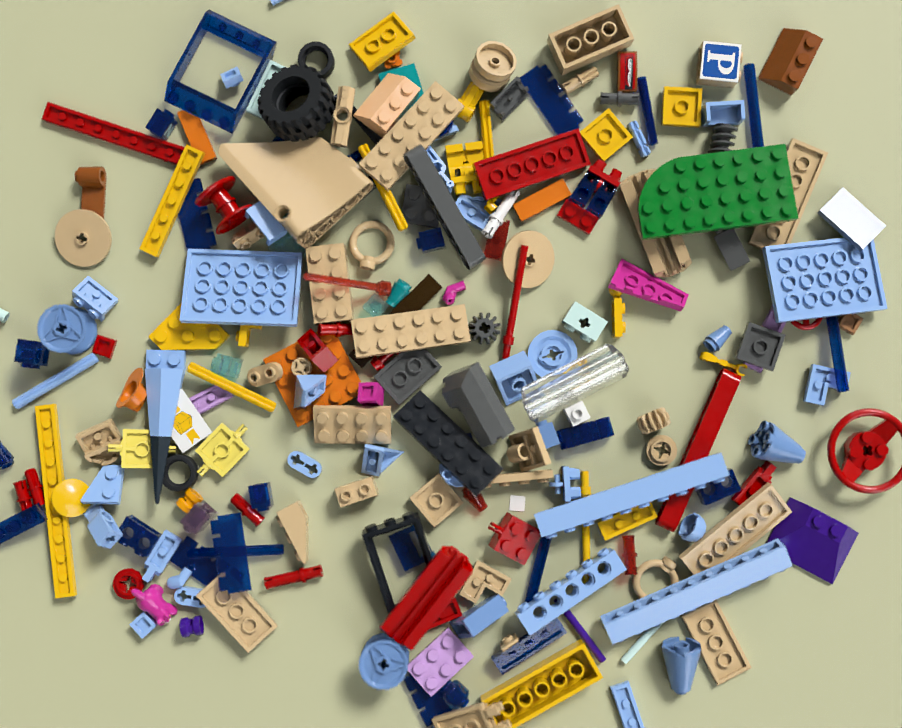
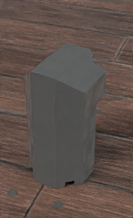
(476, 399)

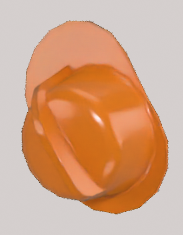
(134, 392)

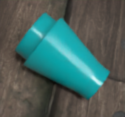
(398, 292)

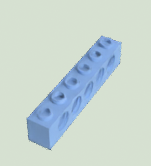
(580, 591)

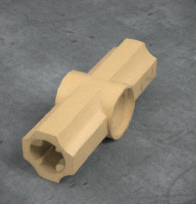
(340, 128)

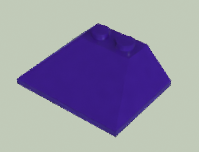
(814, 540)

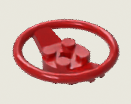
(874, 440)

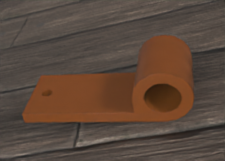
(93, 188)

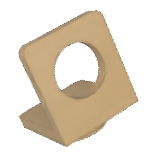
(508, 641)

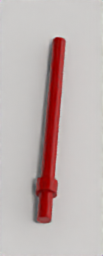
(508, 338)

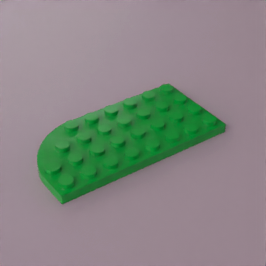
(718, 192)

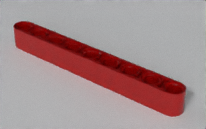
(701, 442)

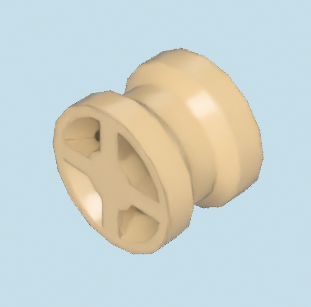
(300, 364)

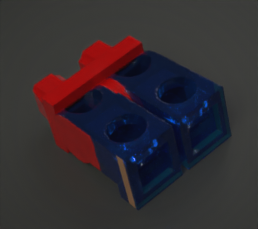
(601, 184)

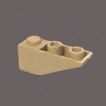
(296, 525)

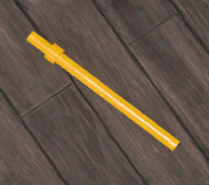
(585, 491)

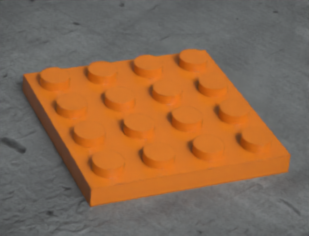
(341, 379)

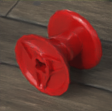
(224, 204)

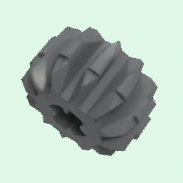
(487, 322)

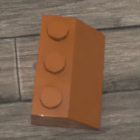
(790, 59)

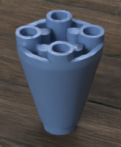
(775, 445)

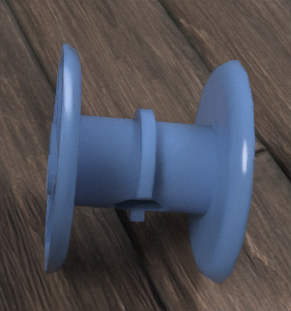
(67, 329)
(379, 673)

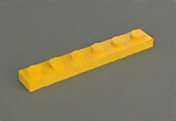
(172, 201)

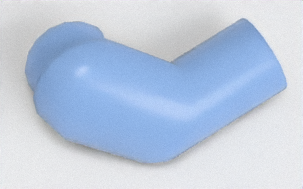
(179, 580)

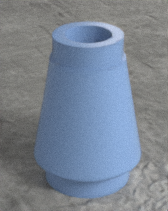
(715, 340)

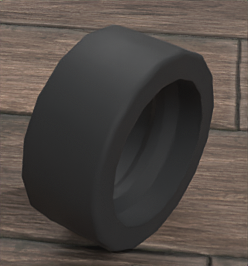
(318, 46)
(193, 475)

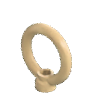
(369, 262)
(665, 564)

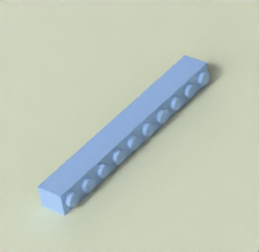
(631, 494)
(696, 591)

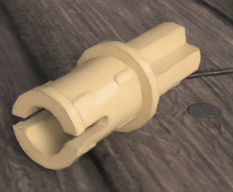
(579, 80)

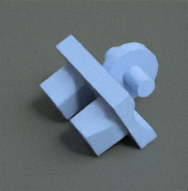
(567, 475)

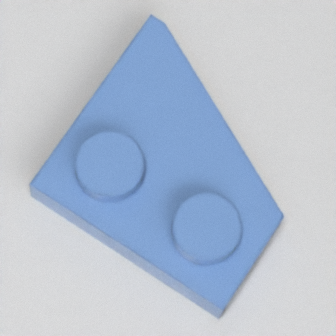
(473, 210)
(106, 486)

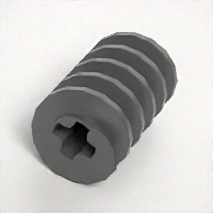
(722, 137)

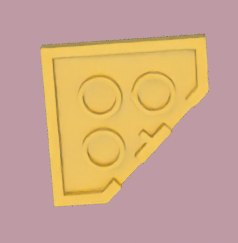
(187, 336)

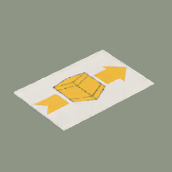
(188, 424)

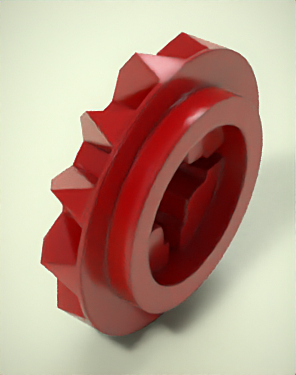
(124, 575)

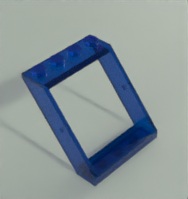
(202, 104)

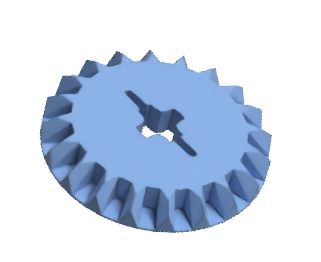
(555, 341)

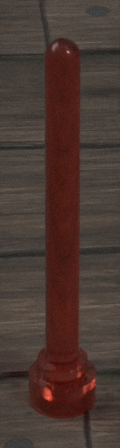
(383, 288)

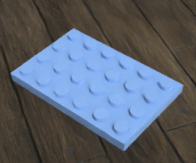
(823, 279)
(241, 287)

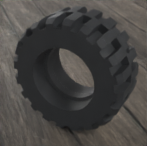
(286, 87)

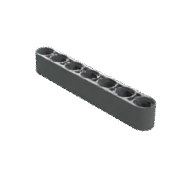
(444, 206)

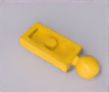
(618, 309)

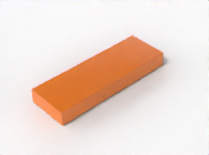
(197, 135)
(542, 200)

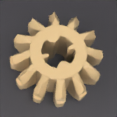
(653, 421)

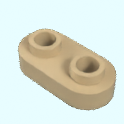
(263, 374)

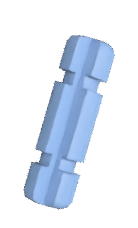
(638, 139)

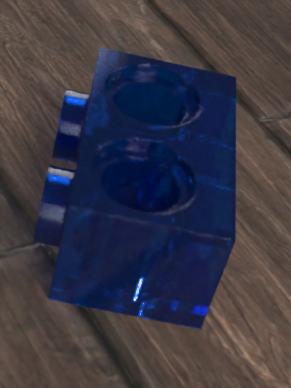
(31, 354)
(719, 491)
(141, 530)

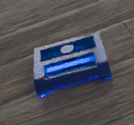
(406, 549)

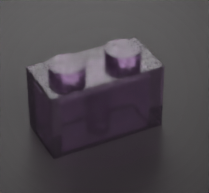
(198, 518)

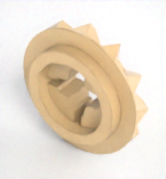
(665, 458)

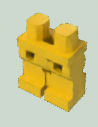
(461, 161)

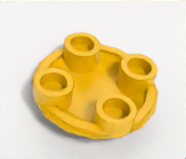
(67, 498)

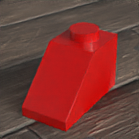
(317, 350)

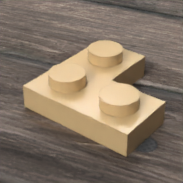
(483, 577)

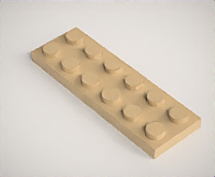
(417, 126)
(805, 167)
(410, 331)
(737, 530)

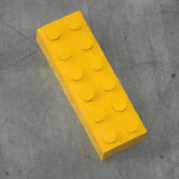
(544, 684)

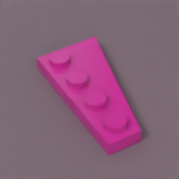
(645, 286)

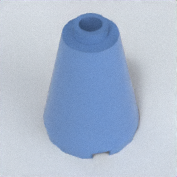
(681, 662)

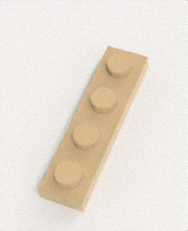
(523, 477)

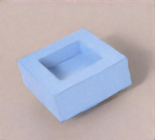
(231, 77)
(143, 624)

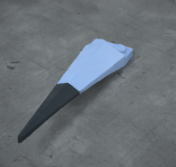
(163, 383)

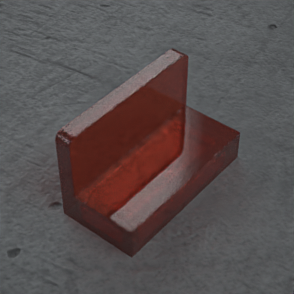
(495, 245)

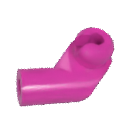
(451, 291)

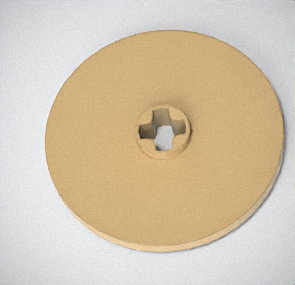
(75, 249)
(541, 255)

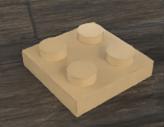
(436, 500)

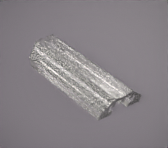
(573, 382)

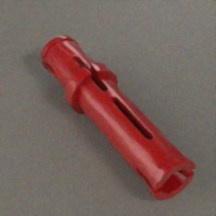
(302, 574)

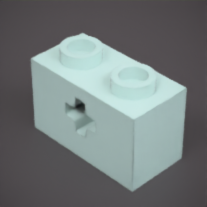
(595, 323)

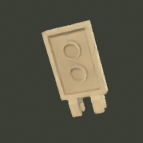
(473, 716)

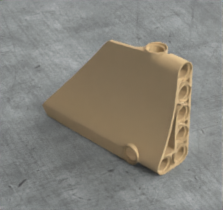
(300, 179)

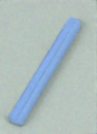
(55, 381)

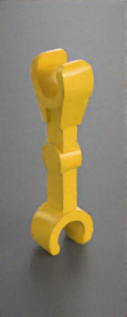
(711, 358)

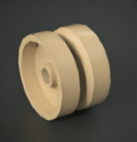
(492, 66)

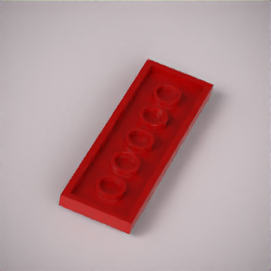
(531, 164)

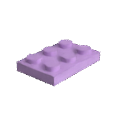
(439, 661)

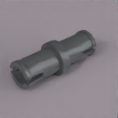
(619, 98)

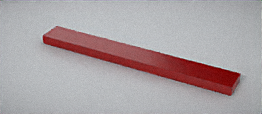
(112, 133)

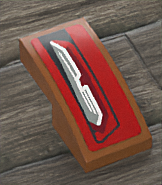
(627, 71)

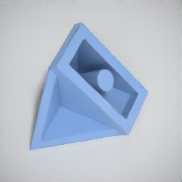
(308, 388)
(378, 458)

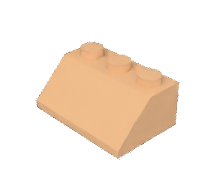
(387, 103)

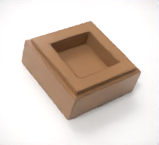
(850, 323)

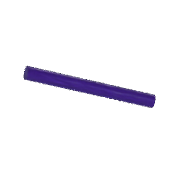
(583, 634)

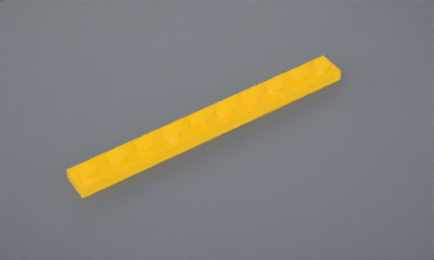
(57, 524)

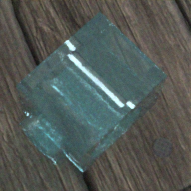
(227, 365)

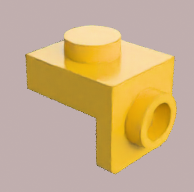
(243, 335)

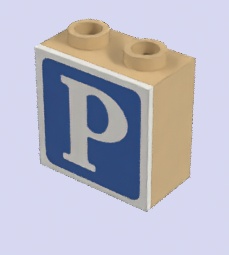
(719, 64)

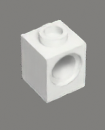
(576, 413)

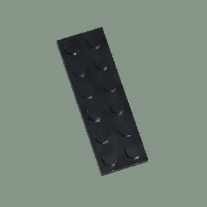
(448, 443)

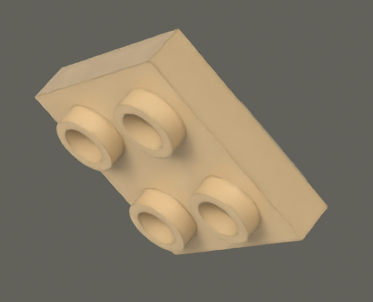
(528, 449)

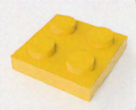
(681, 107)
(605, 135)

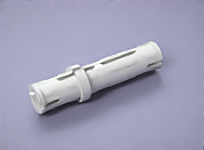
(496, 219)

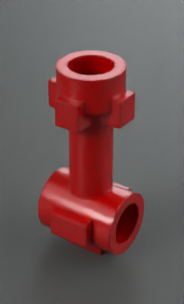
(378, 362)

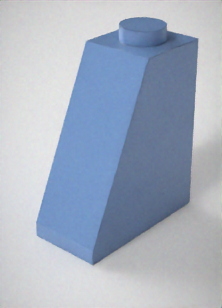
(479, 616)

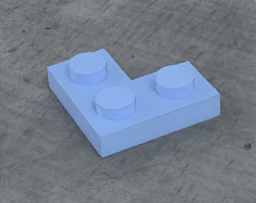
(818, 382)

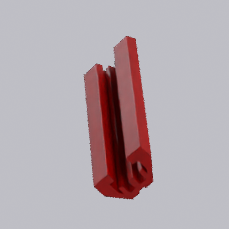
(427, 597)

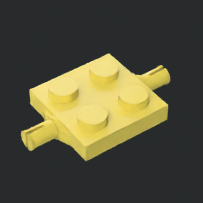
(135, 449)
(222, 450)

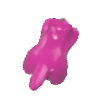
(153, 603)

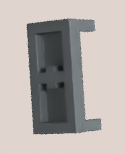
(509, 99)
(731, 249)

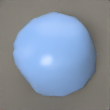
(692, 528)

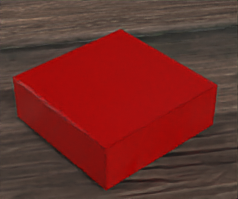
(104, 346)

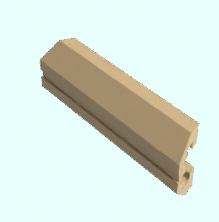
(665, 254)

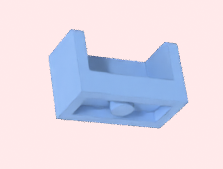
(723, 112)
(265, 222)

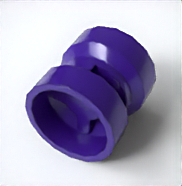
(191, 626)

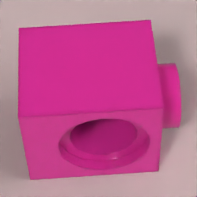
(370, 394)

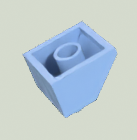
(512, 375)

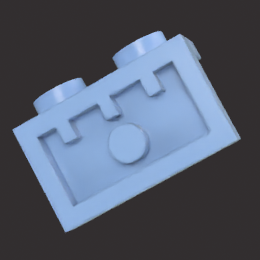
(93, 298)

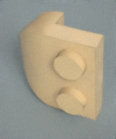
(96, 440)

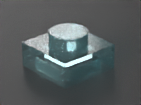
(375, 305)

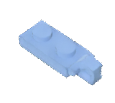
(161, 555)

